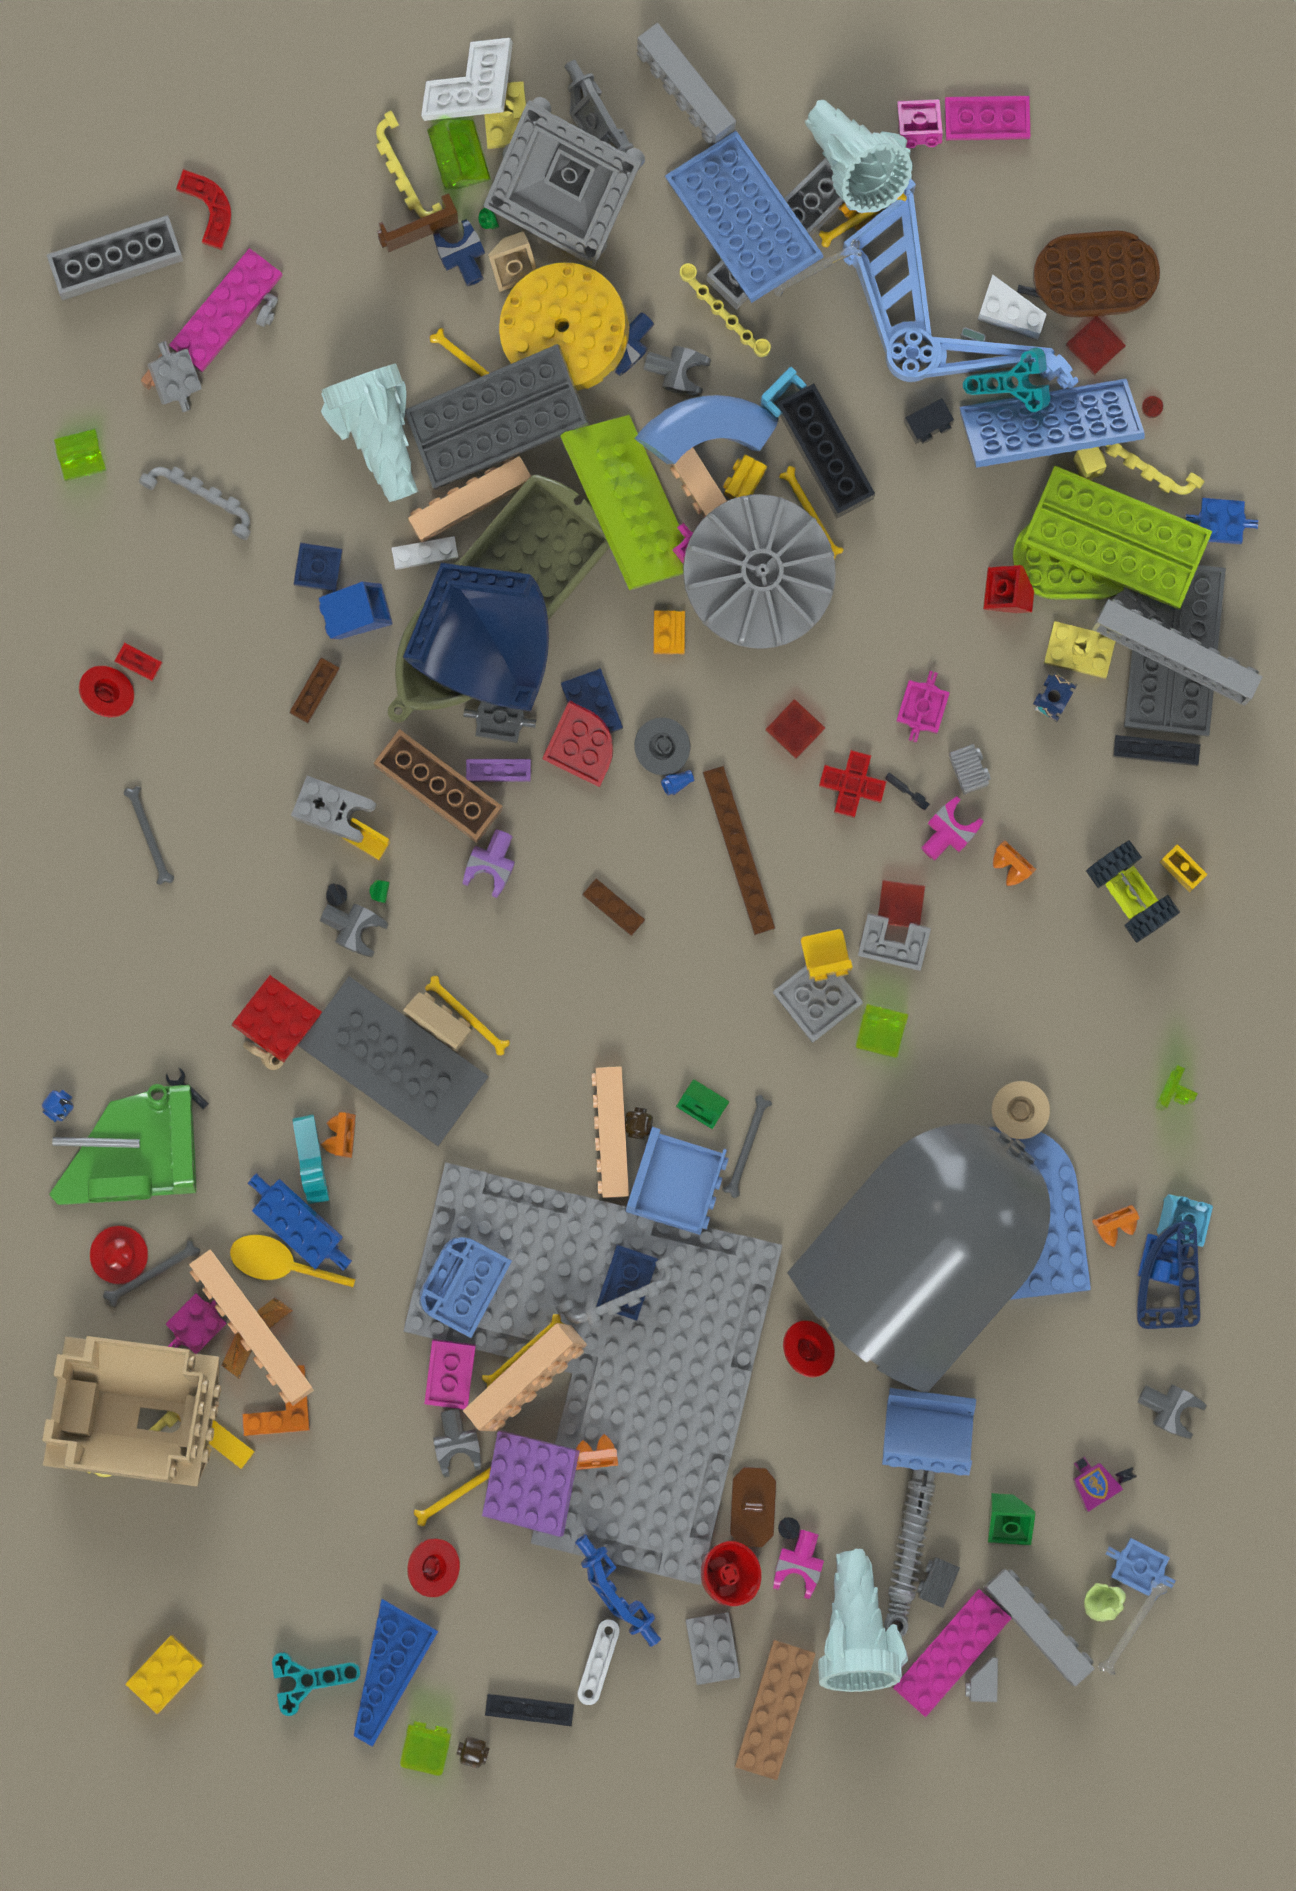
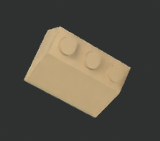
(438, 1021)

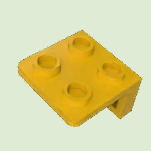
(826, 955)

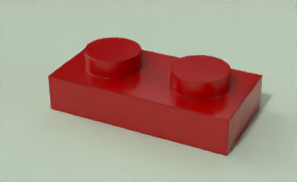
(138, 662)

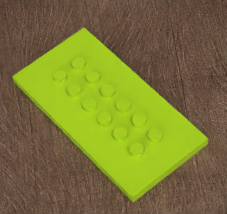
(627, 500)
(1117, 537)

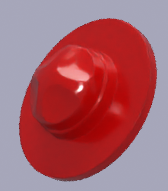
(106, 691)
(118, 1254)
(808, 1348)
(433, 1567)

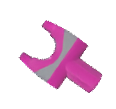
(949, 831)
(800, 1562)

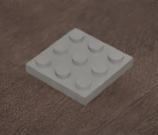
(817, 1004)

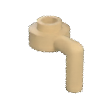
(265, 1056)

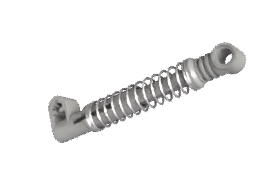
(912, 1532)

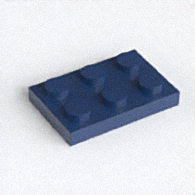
(593, 694)
(627, 1273)

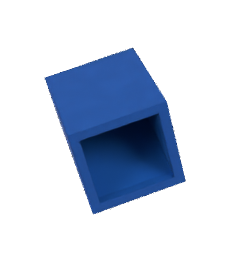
(355, 610)

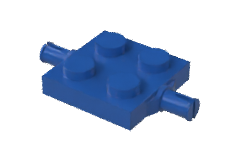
(1224, 519)

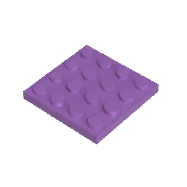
(530, 1483)

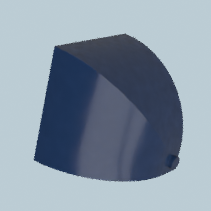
(483, 635)

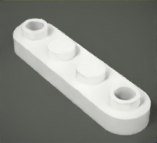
(598, 1662)

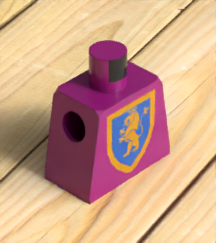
(1094, 1484)

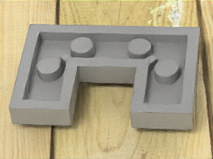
(877, 948)

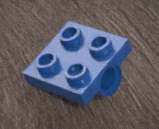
(1166, 1264)

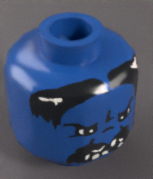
(57, 1105)

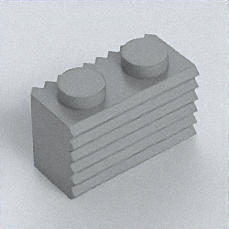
(969, 769)

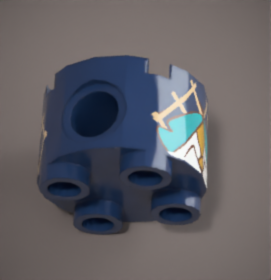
(1049, 708)

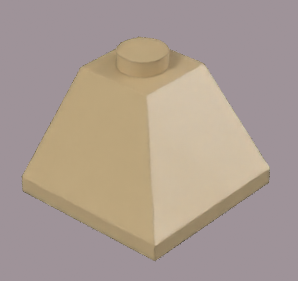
(511, 260)

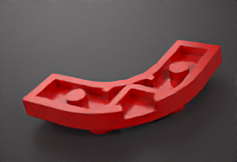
(215, 200)

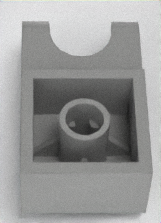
(337, 810)

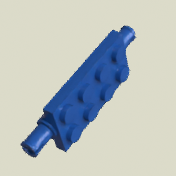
(297, 1223)

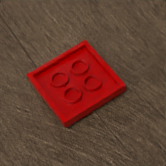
(276, 1018)

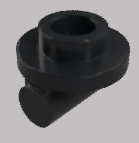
(336, 894)
(789, 1528)

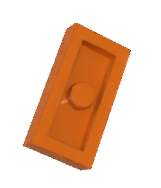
(1020, 868)
(342, 1144)
(1107, 1225)
(603, 1456)

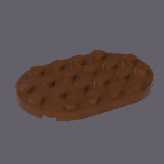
(1096, 274)

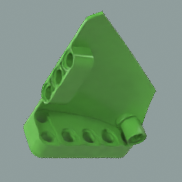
(157, 1168)

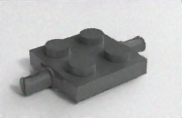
(499, 722)

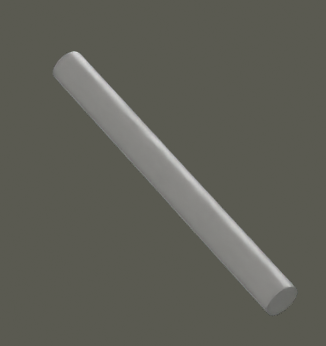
(96, 1142)

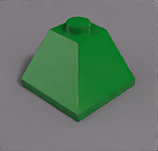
(1010, 1520)

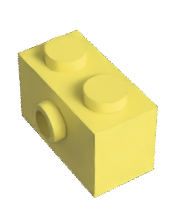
(1090, 462)

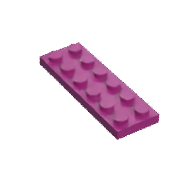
(226, 309)
(952, 1652)

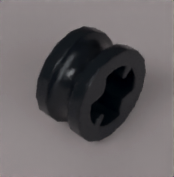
(1126, 1475)

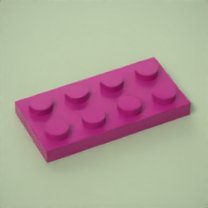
(987, 118)

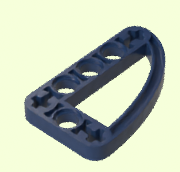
(1184, 1284)

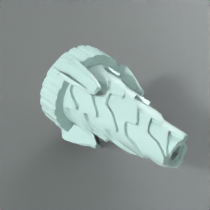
(866, 166)
(374, 412)
(857, 1648)

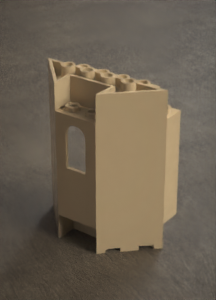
(100, 1403)

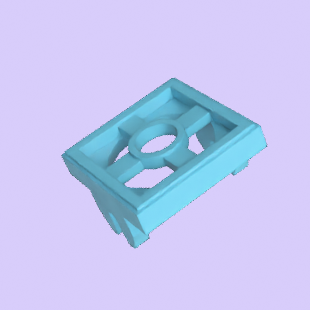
(778, 388)

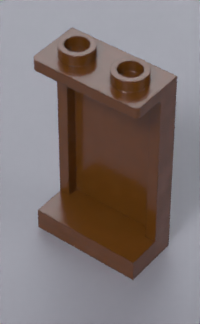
(420, 228)

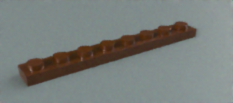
(738, 850)

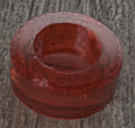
(1152, 407)

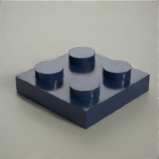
(318, 567)

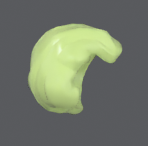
(1104, 1602)

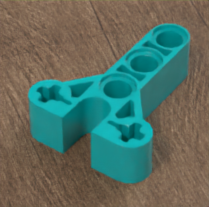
(1025, 390)
(310, 1159)
(301, 1691)

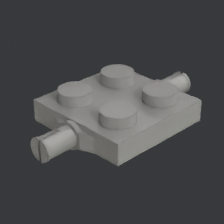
(174, 376)

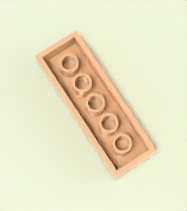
(525, 1378)

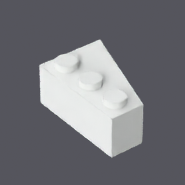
(1010, 310)

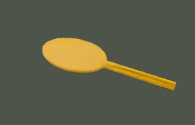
(271, 1260)

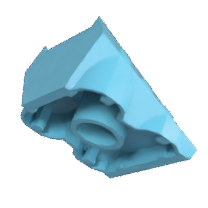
(1181, 1208)

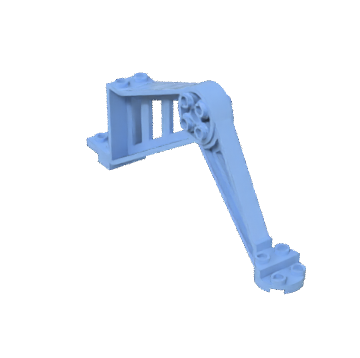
(921, 329)

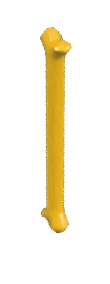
(827, 237)
(440, 338)
(789, 475)
(499, 1044)
(489, 1379)
(425, 1514)

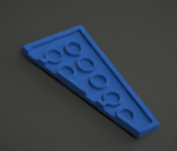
(394, 1657)

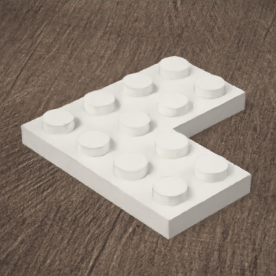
(477, 93)

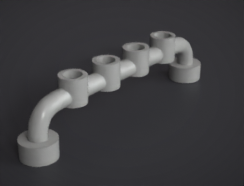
(195, 487)
(613, 1306)

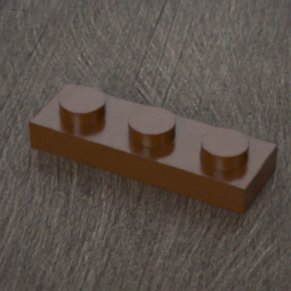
(314, 690)
(613, 907)

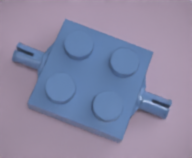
(1139, 1566)

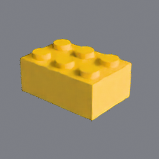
(164, 1674)

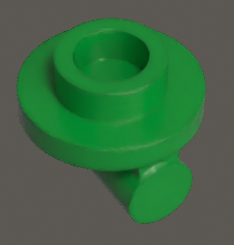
(487, 219)
(379, 890)

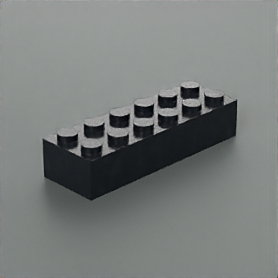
(825, 451)

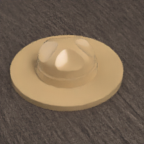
(1020, 1110)

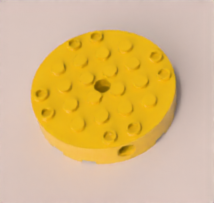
(564, 296)

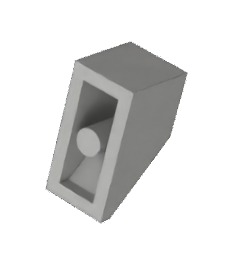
(983, 1684)

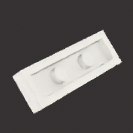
(424, 553)

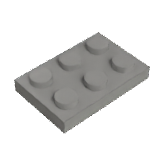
(712, 1648)

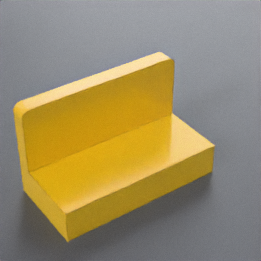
(372, 843)

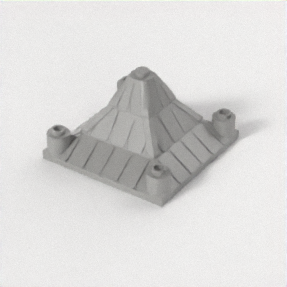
(562, 182)

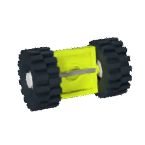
(1132, 891)

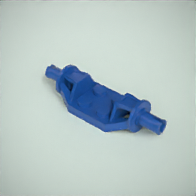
(606, 1590)

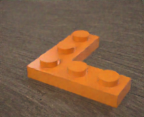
(292, 1419)

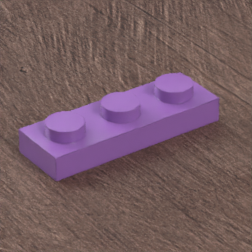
(498, 770)

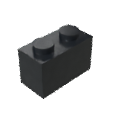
(929, 421)

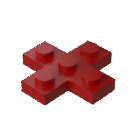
(852, 784)

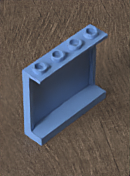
(676, 1182)

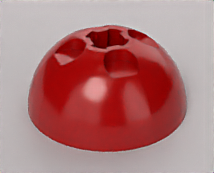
(740, 1574)

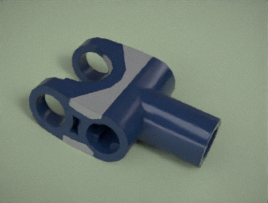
(462, 254)
(635, 349)

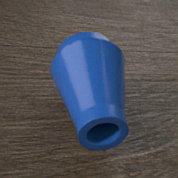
(675, 782)

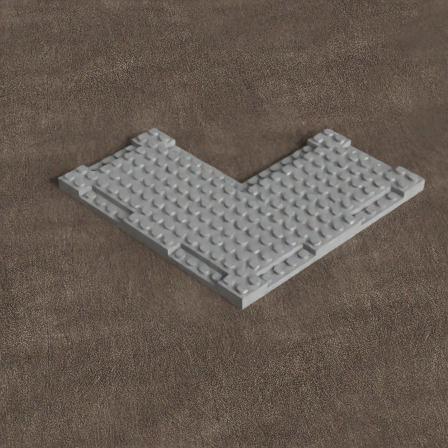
(656, 1385)

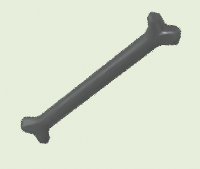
(133, 795)
(761, 1105)
(113, 1296)

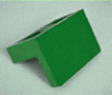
(702, 1104)

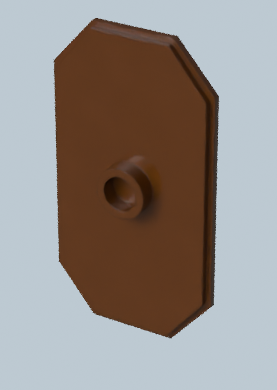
(753, 1507)

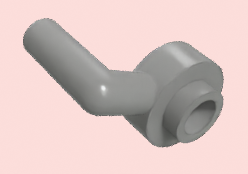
(266, 316)

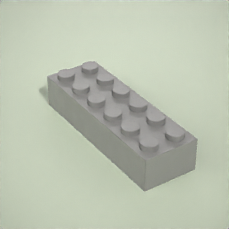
(685, 85)
(114, 257)
(1041, 1630)

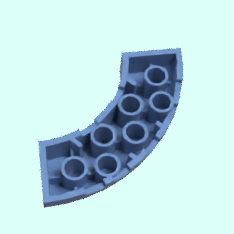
(706, 419)

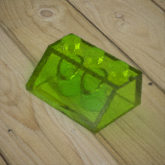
(458, 153)

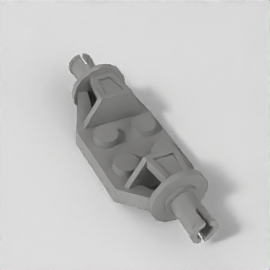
(590, 112)

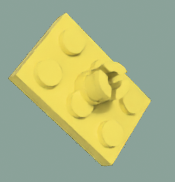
(502, 125)
(1079, 650)

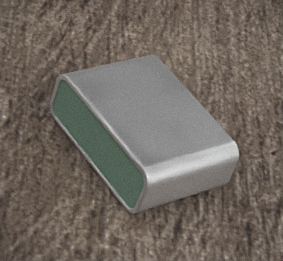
(968, 334)

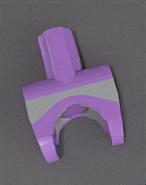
(491, 862)

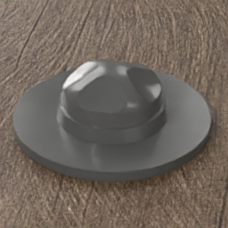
(662, 746)

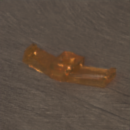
(237, 1355)

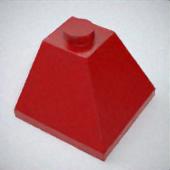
(1008, 590)

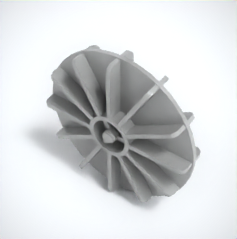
(759, 571)

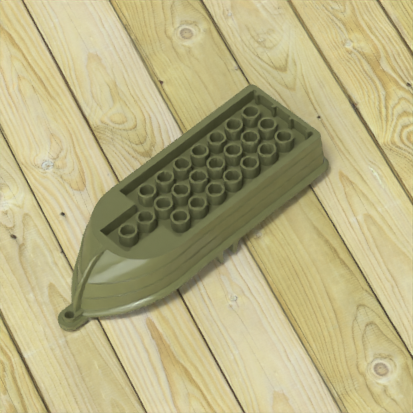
(534, 535)

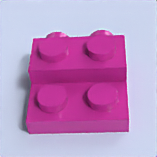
(920, 122)

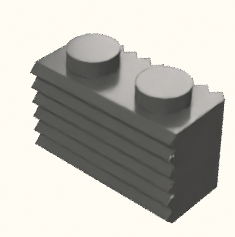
(938, 1582)

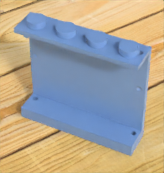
(928, 1431)

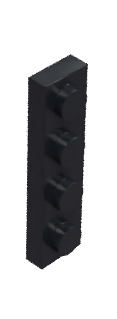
(1156, 750)
(529, 1710)

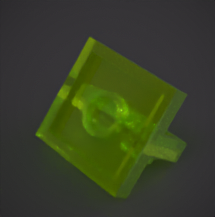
(79, 454)
(1172, 1089)

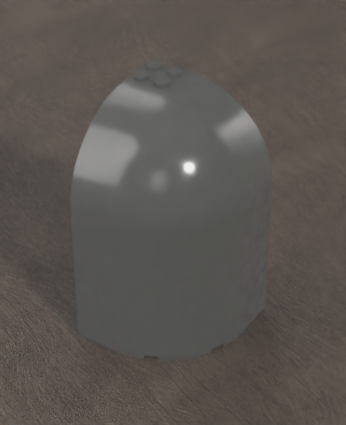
(928, 1250)

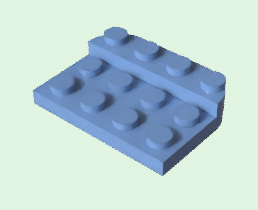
(462, 1284)

